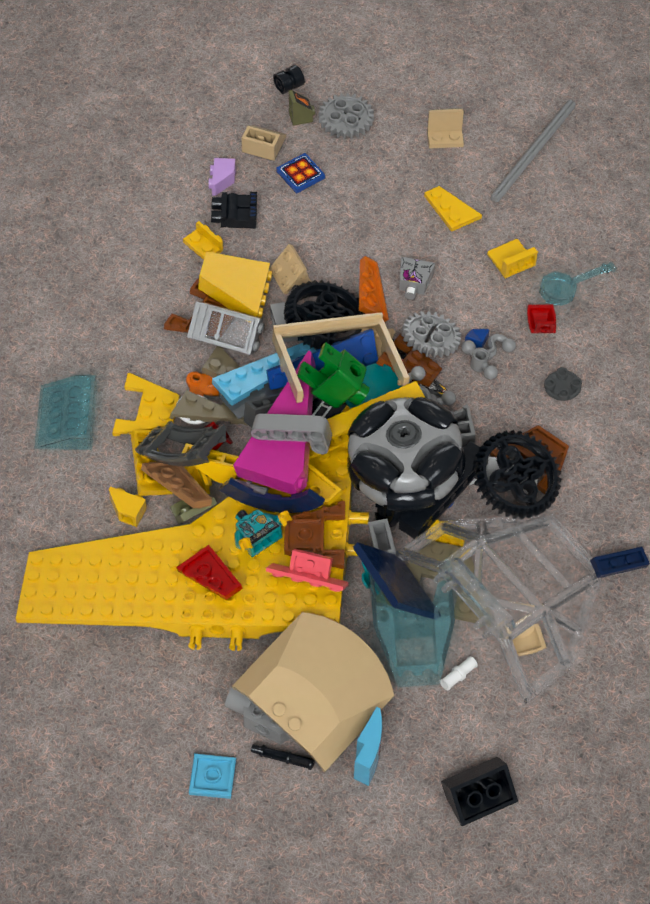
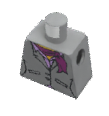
(415, 276)

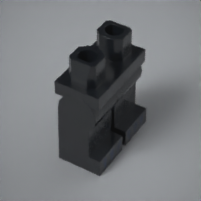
(236, 210)

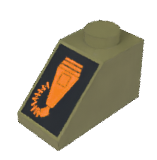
(300, 109)

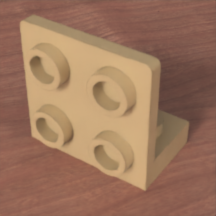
(445, 128)

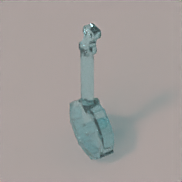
(561, 288)

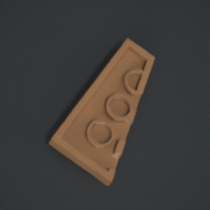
(178, 482)

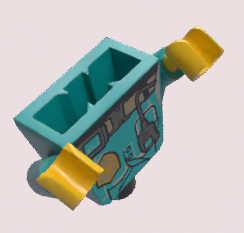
(258, 530)

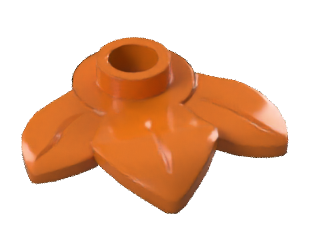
(202, 385)

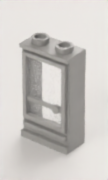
(225, 328)

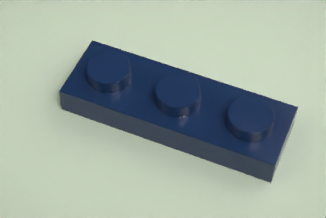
(619, 562)

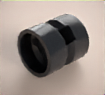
(288, 79)

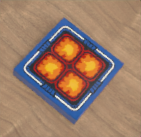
(300, 173)

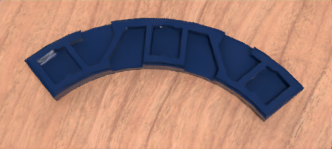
(296, 503)

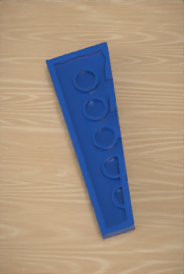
(360, 346)

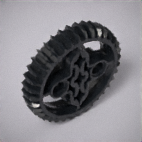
(323, 308)
(504, 481)

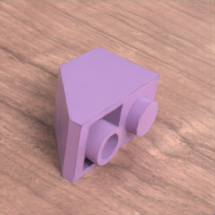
(222, 174)

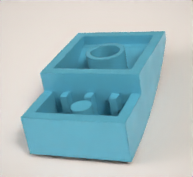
(368, 749)

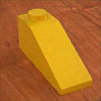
(219, 467)

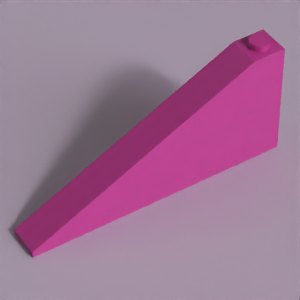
(280, 463)

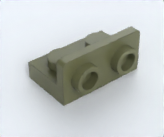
(183, 511)

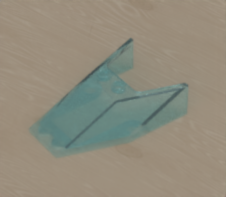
(414, 643)

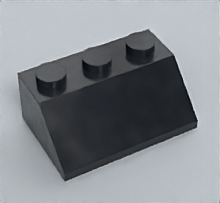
(480, 790)

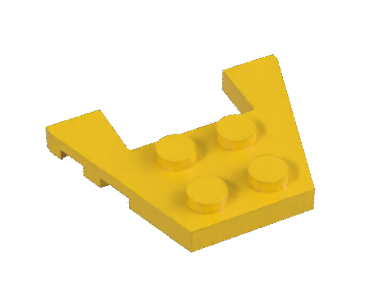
(153, 409)

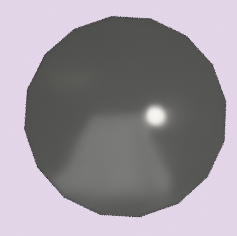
(562, 384)

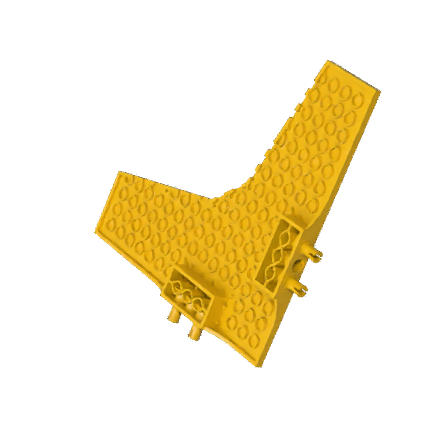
(137, 581)

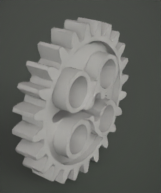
(346, 116)
(443, 339)

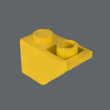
(127, 506)

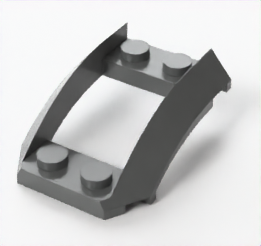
(201, 438)

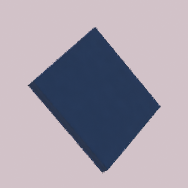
(395, 581)

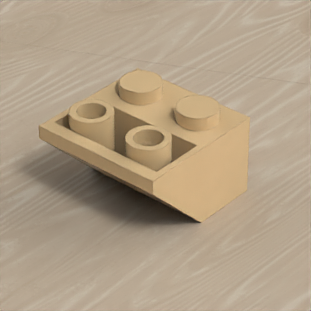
(262, 142)

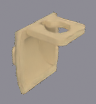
(529, 641)

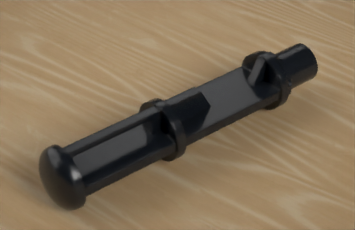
(287, 757)

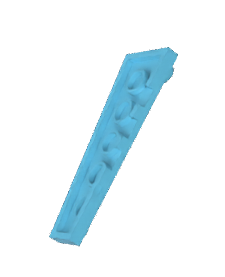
(242, 381)

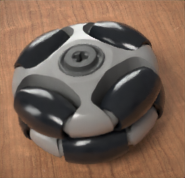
(405, 453)

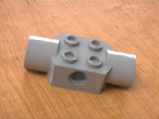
(255, 718)

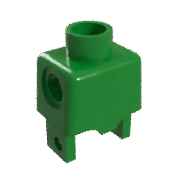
(339, 378)

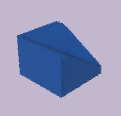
(478, 336)

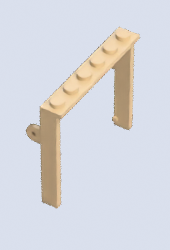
(329, 326)

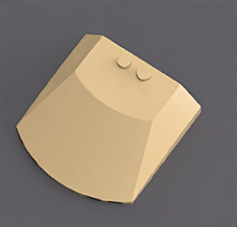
(318, 685)

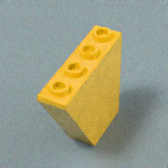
(236, 282)

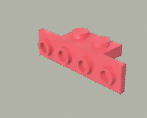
(309, 568)

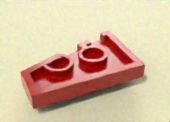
(211, 573)

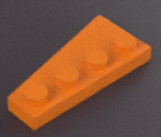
(370, 289)

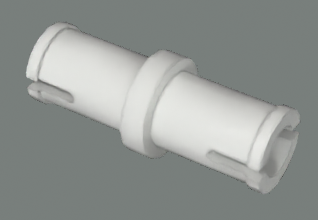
(458, 673)

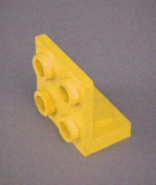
(513, 258)

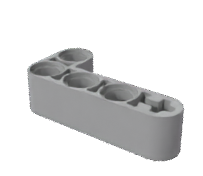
(294, 428)

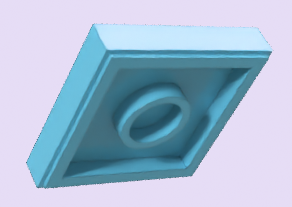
(212, 776)

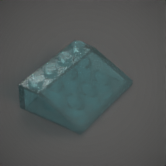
(66, 414)

